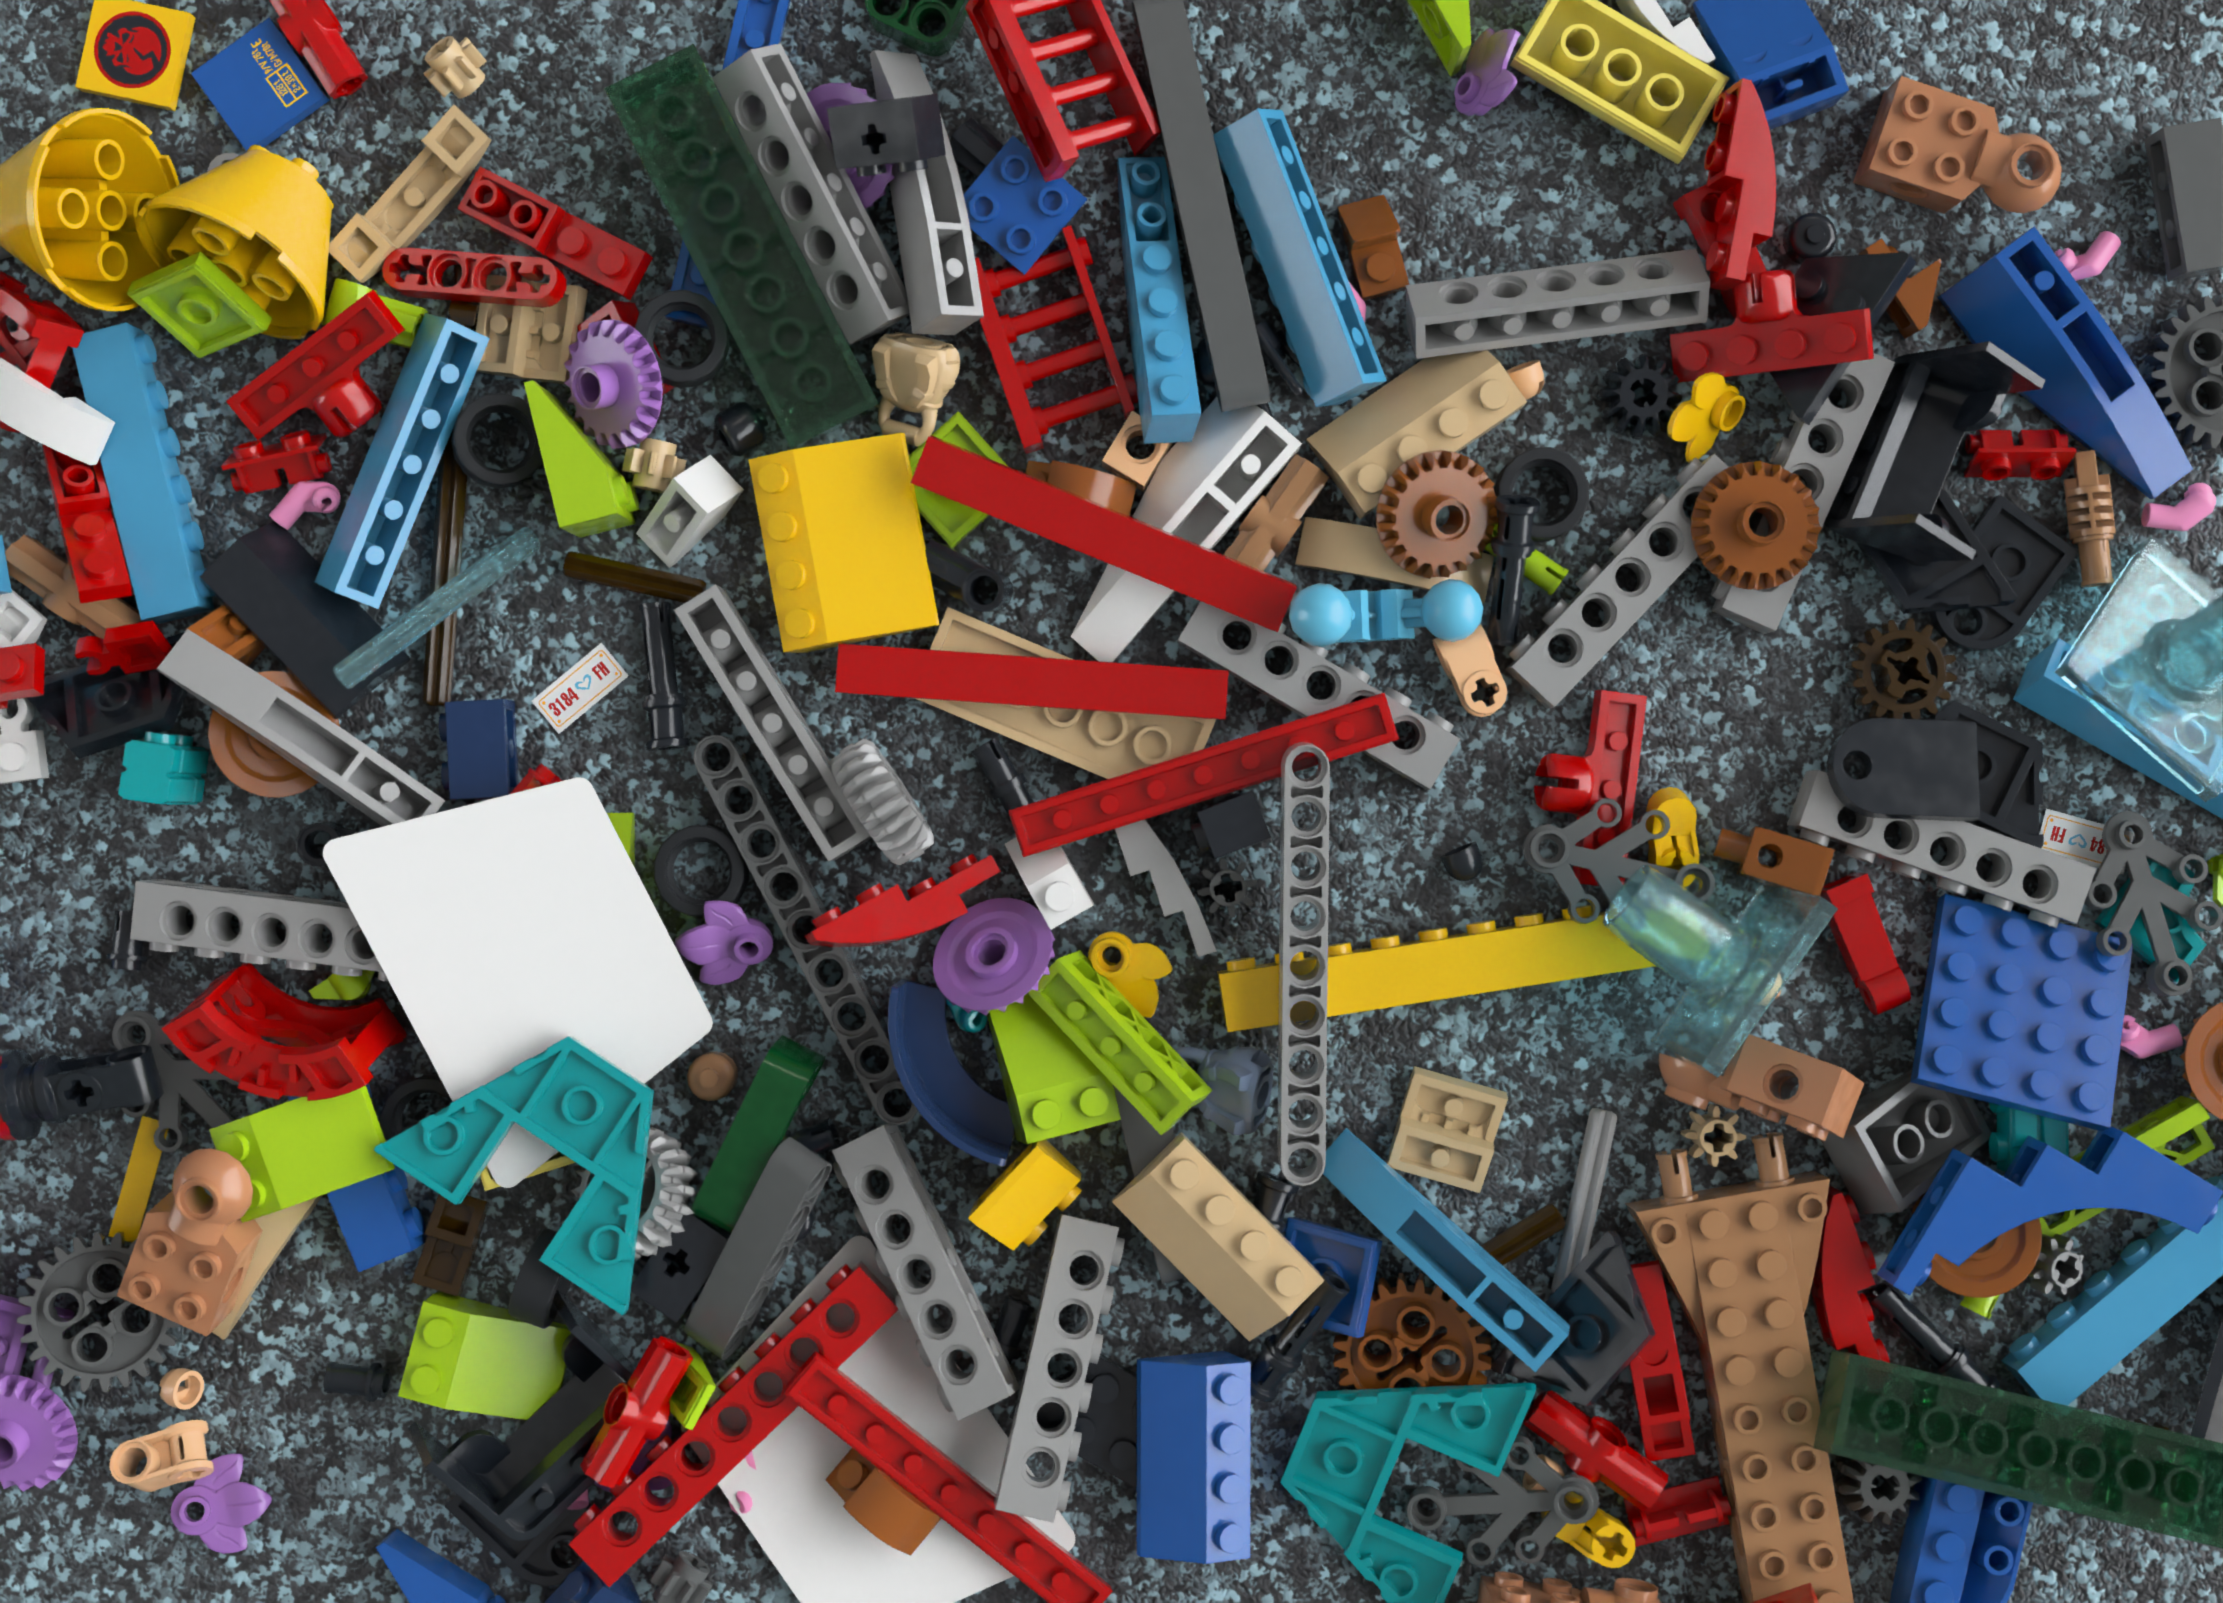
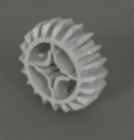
(881, 802)
(663, 1192)

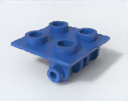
(1016, 207)

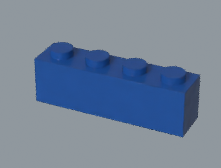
(377, 1217)

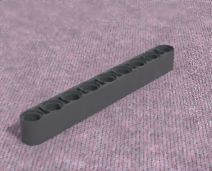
(1201, 204)
(788, 913)

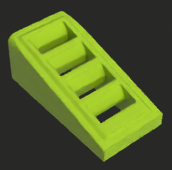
(692, 1391)

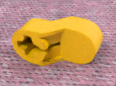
(1682, 820)
(1607, 1542)

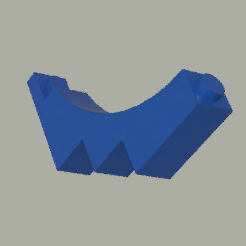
(1975, 1204)

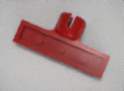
(1772, 334)
(322, 374)
(1604, 771)

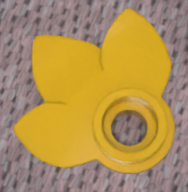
(1711, 409)
(1136, 970)

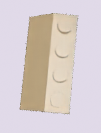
(1427, 408)
(1218, 1239)

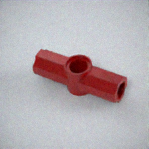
(318, 37)
(636, 1412)
(1596, 1449)

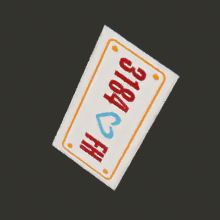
(580, 688)
(2075, 838)

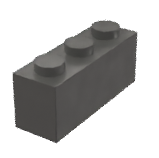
(2188, 196)

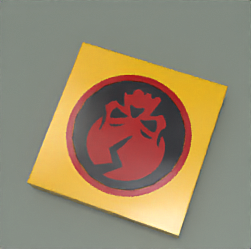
(135, 52)

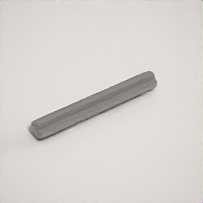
(1585, 1193)

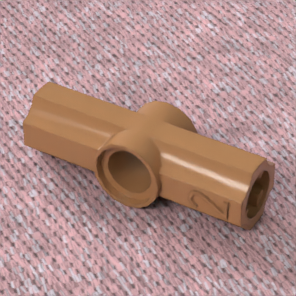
(1277, 514)
(52, 580)

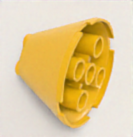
(76, 201)
(260, 225)

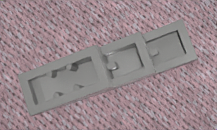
(1146, 853)

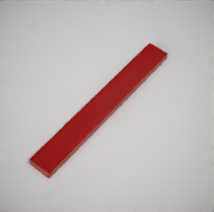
(1103, 533)
(1031, 681)
(1200, 775)
(942, 1484)

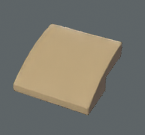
(530, 340)
(1447, 1129)

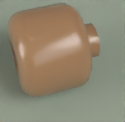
(712, 1076)

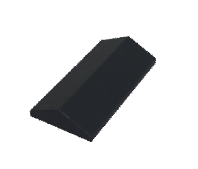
(308, 628)

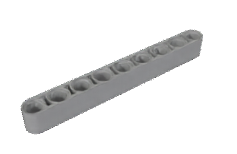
(1309, 987)

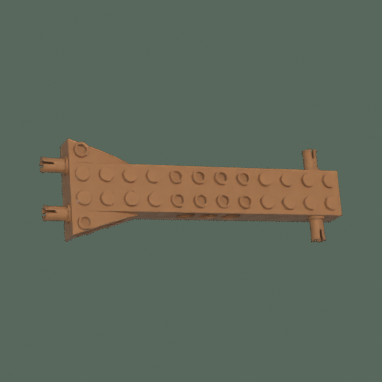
(1743, 1279)

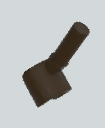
(463, 312)

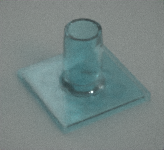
(2158, 665)
(1728, 966)

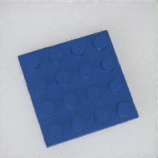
(2021, 1013)

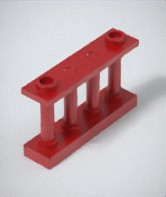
(1036, 102)
(1018, 376)

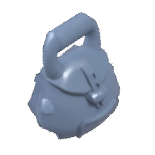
(1239, 1083)

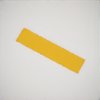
(137, 1182)

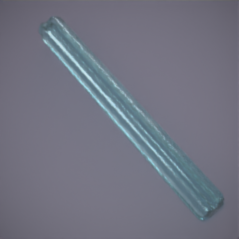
(436, 607)

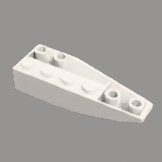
(1196, 496)

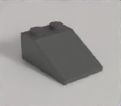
(1902, 1141)

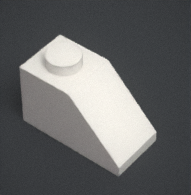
(689, 510)
(1051, 883)

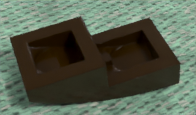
(450, 1244)

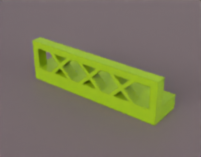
(1119, 1041)
(2154, 1131)

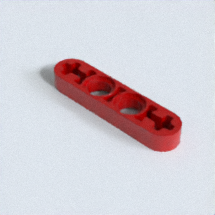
(474, 275)

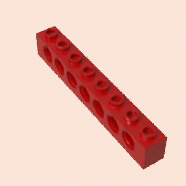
(613, 1551)

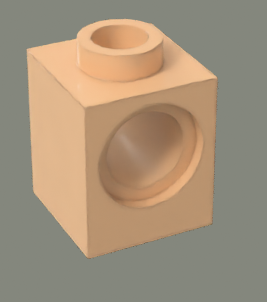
(1125, 466)

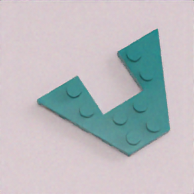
(581, 1110)
(1351, 1452)

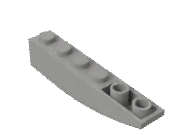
(930, 219)
(297, 732)

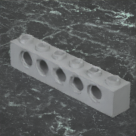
(813, 194)
(1557, 303)
(1823, 473)
(1553, 680)
(772, 720)
(1417, 764)
(2061, 881)
(161, 920)
(949, 1283)
(1017, 1489)

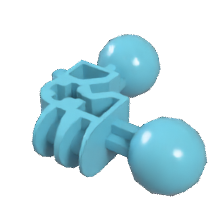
(1331, 616)

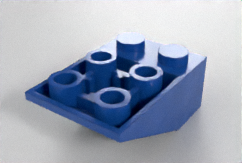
(1776, 48)

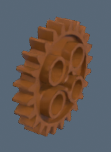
(1387, 1324)

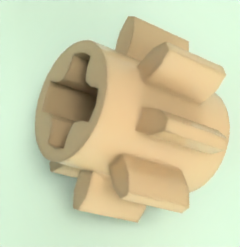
(455, 67)
(653, 464)
(1721, 1145)

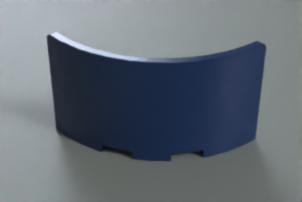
(936, 1079)

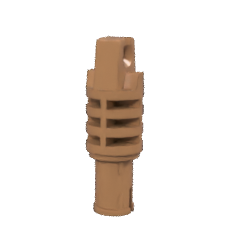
(2090, 519)

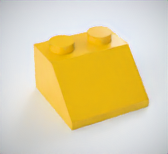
(1025, 1194)

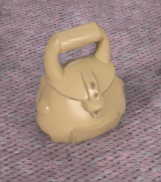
(915, 377)

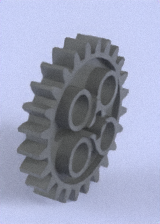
(2182, 372)
(78, 1275)

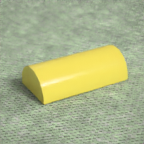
(1621, 73)

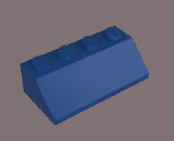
(1194, 1457)

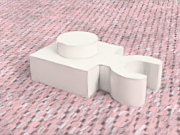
(21, 750)

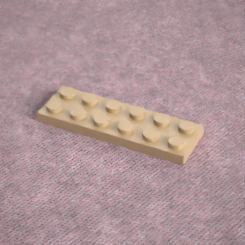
(1091, 740)

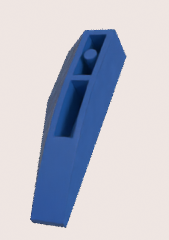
(2091, 387)
(1960, 1545)

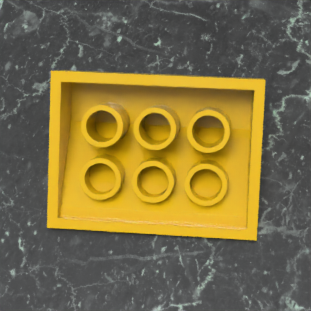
(843, 542)

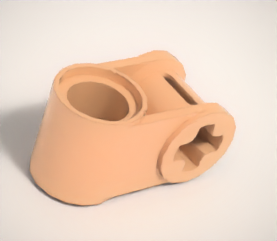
(1472, 662)
(172, 1457)

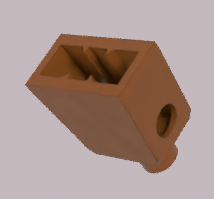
(1798, 863)

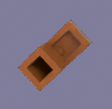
(1087, 483)
(881, 1503)

